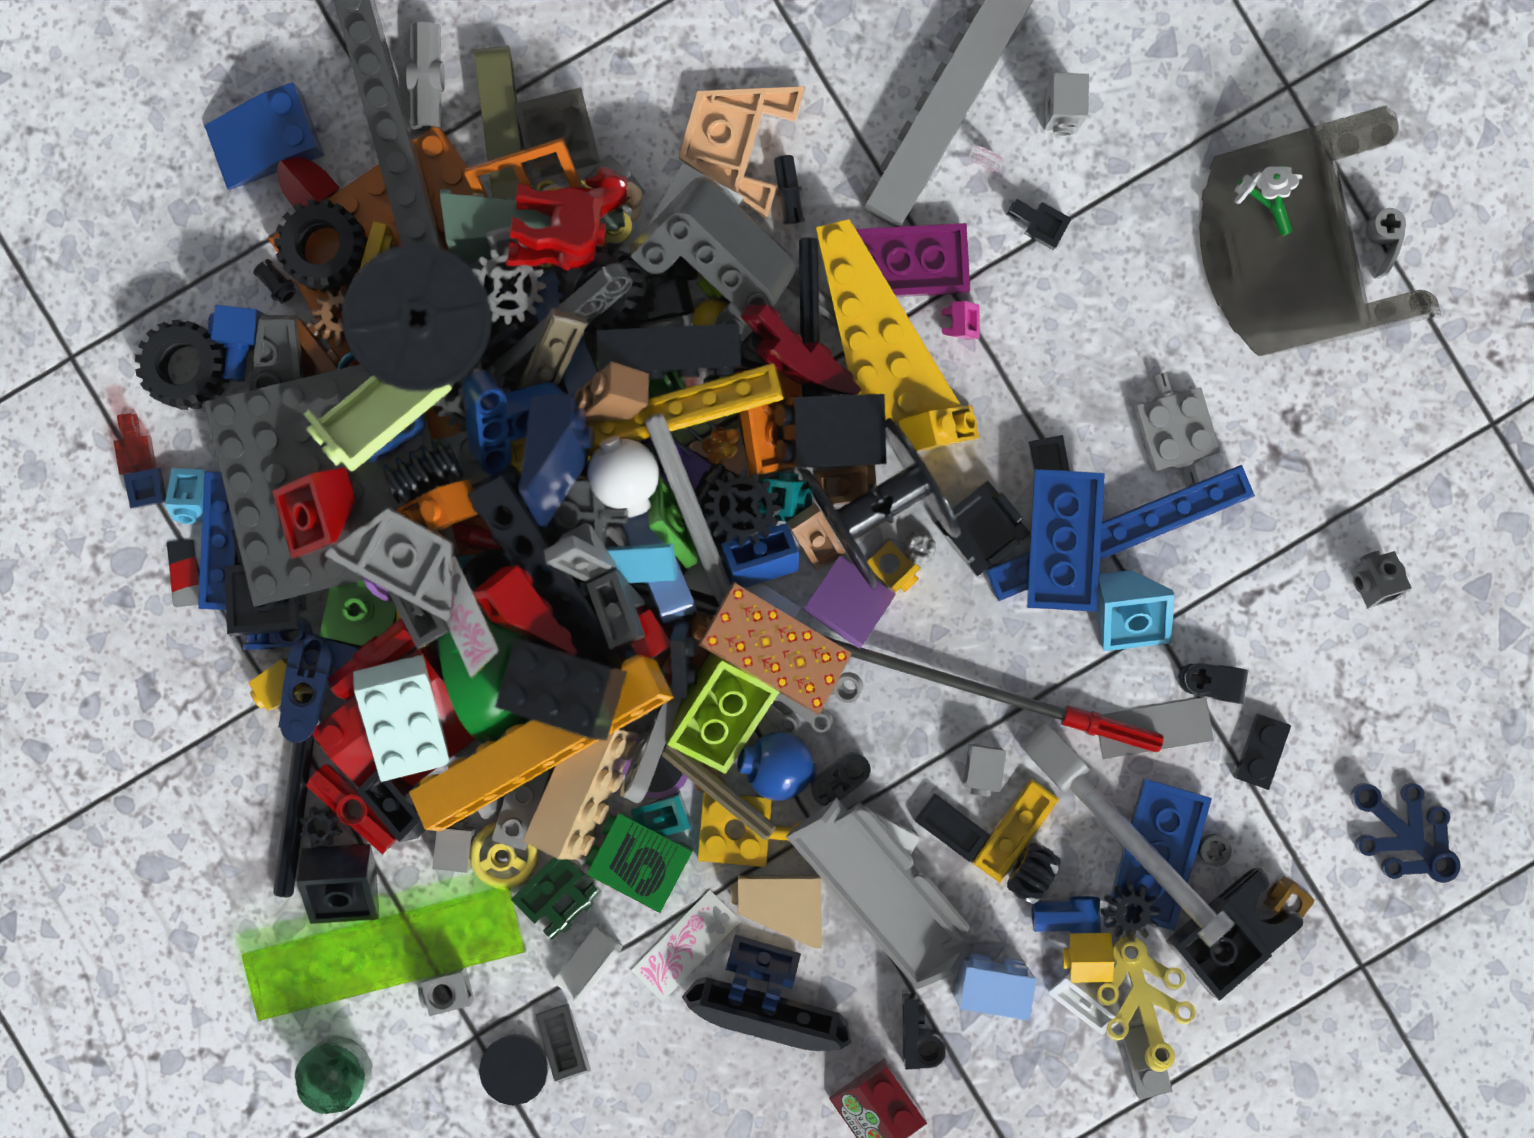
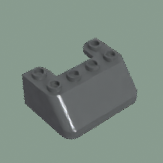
(721, 245)

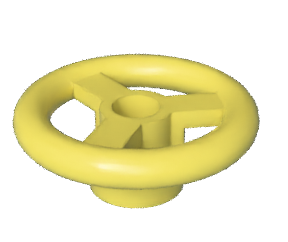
(492, 861)

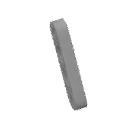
(650, 748)

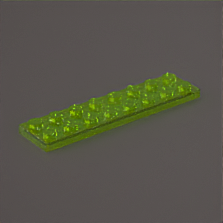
(383, 952)

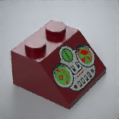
(878, 1105)

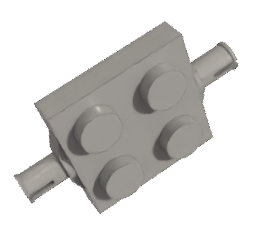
(1176, 429)

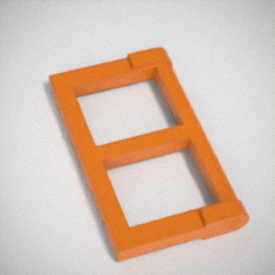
(517, 159)

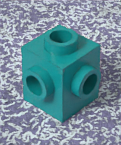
(792, 492)

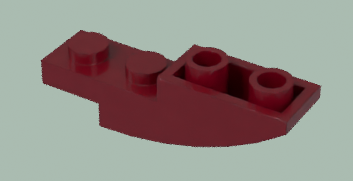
(802, 362)

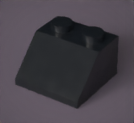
(339, 883)

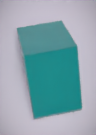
(664, 815)

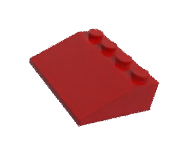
(347, 742)

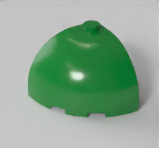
(476, 696)

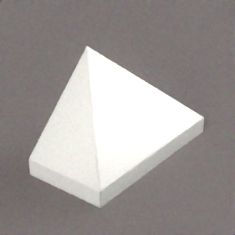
(1082, 1001)

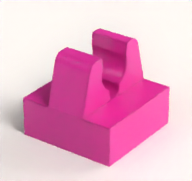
(964, 319)

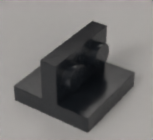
(249, 619)

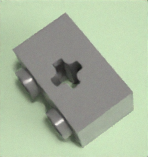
(1066, 103)

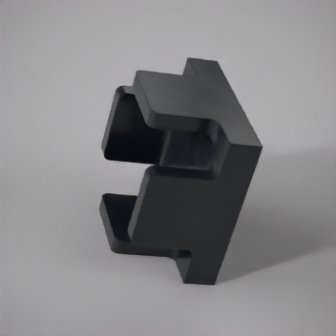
(987, 527)

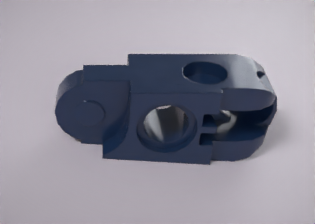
(297, 718)

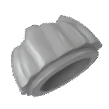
(919, 547)

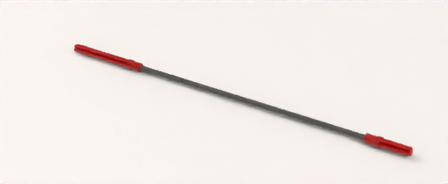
(1089, 722)

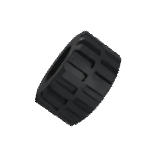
(296, 233)
(630, 307)
(155, 362)

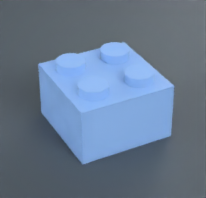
(995, 986)

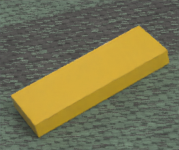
(1015, 830)

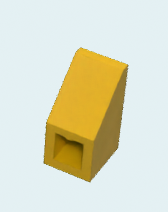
(940, 428)

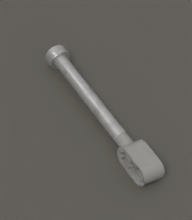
(1069, 772)

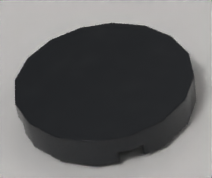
(513, 1069)

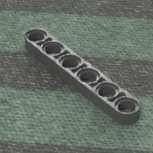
(598, 290)

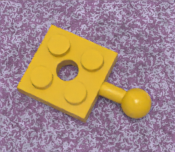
(719, 847)

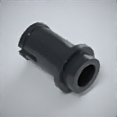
(277, 284)

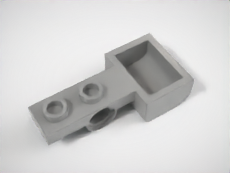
(519, 810)

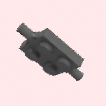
(583, 507)

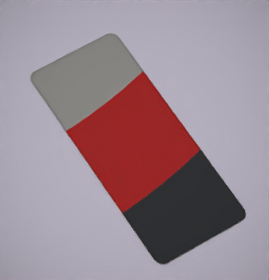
(183, 573)

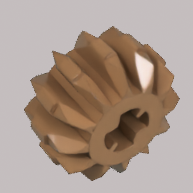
(327, 315)

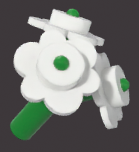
(1275, 185)

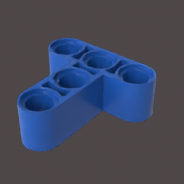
(497, 418)

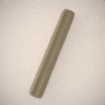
(720, 792)

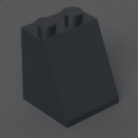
(831, 430)

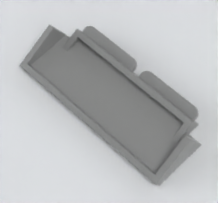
(884, 890)

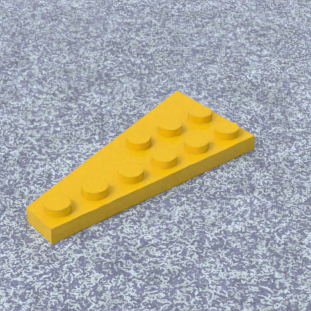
(875, 330)

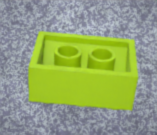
(719, 713)

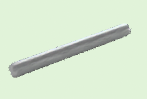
(688, 505)

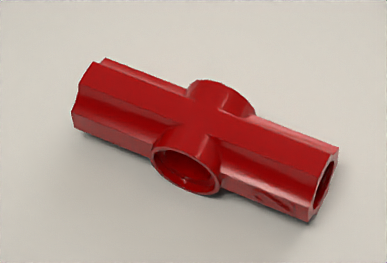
(377, 651)
(336, 793)

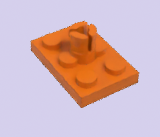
(761, 429)

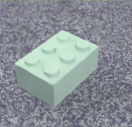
(401, 718)

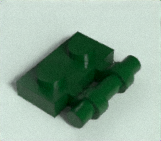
(548, 887)

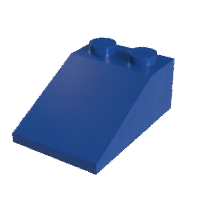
(261, 133)

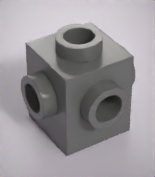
(1380, 578)

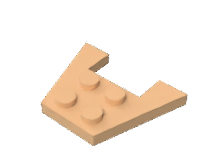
(724, 133)

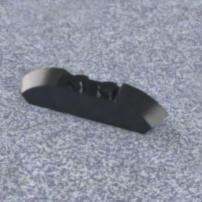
(790, 1024)

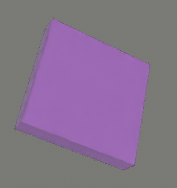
(848, 603)

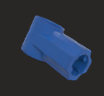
(1075, 915)

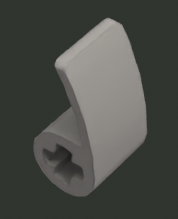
(1394, 238)

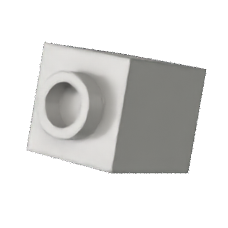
(984, 769)
(453, 848)
(460, 986)

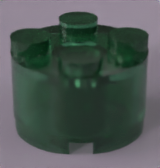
(353, 1071)

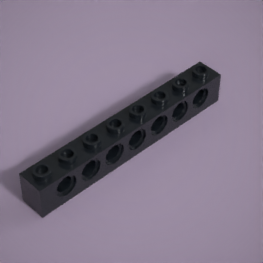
(506, 529)

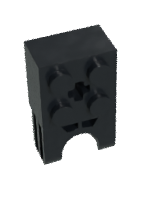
(1242, 946)

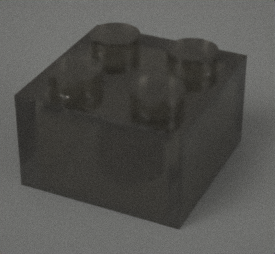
(556, 117)

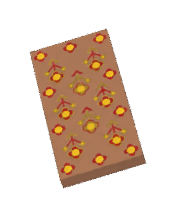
(775, 648)

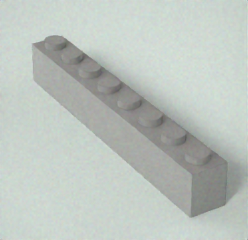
(943, 109)

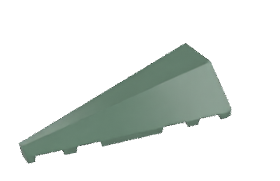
(470, 217)

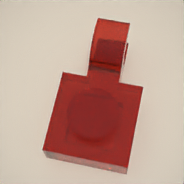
(134, 451)

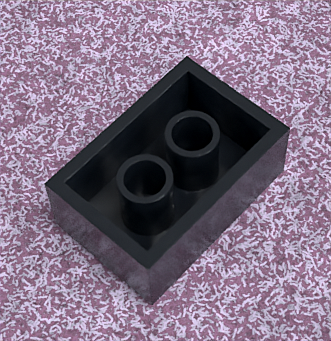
(561, 689)

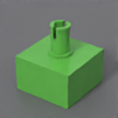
(356, 614)

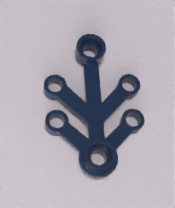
(1410, 836)

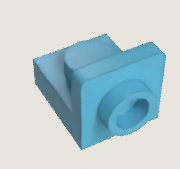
(185, 495)

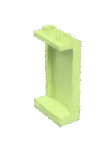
(369, 420)

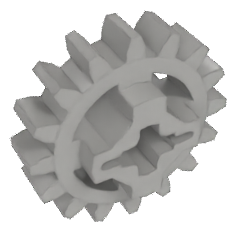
(519, 297)

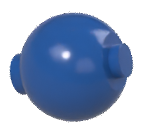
(777, 766)

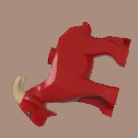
(574, 220)

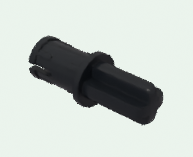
(788, 190)

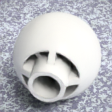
(623, 475)

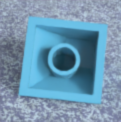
(1133, 611)

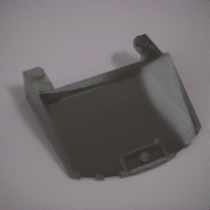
(1308, 282)

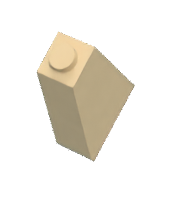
(783, 904)

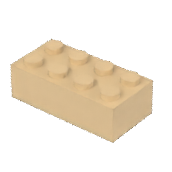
(579, 797)

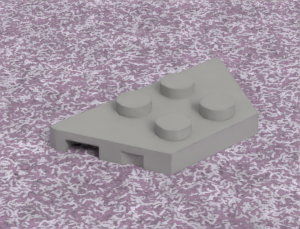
(402, 560)

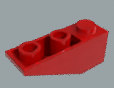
(517, 607)

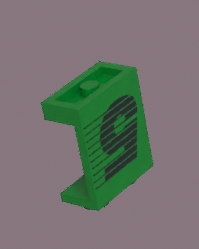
(638, 861)

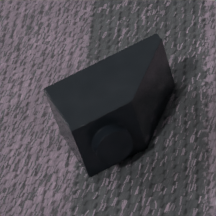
(393, 806)

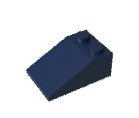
(553, 452)

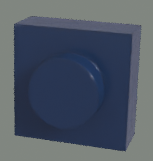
(145, 488)

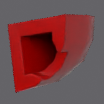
(304, 181)

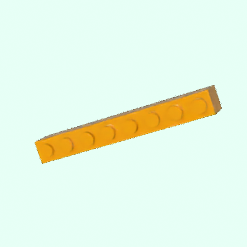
(526, 753)

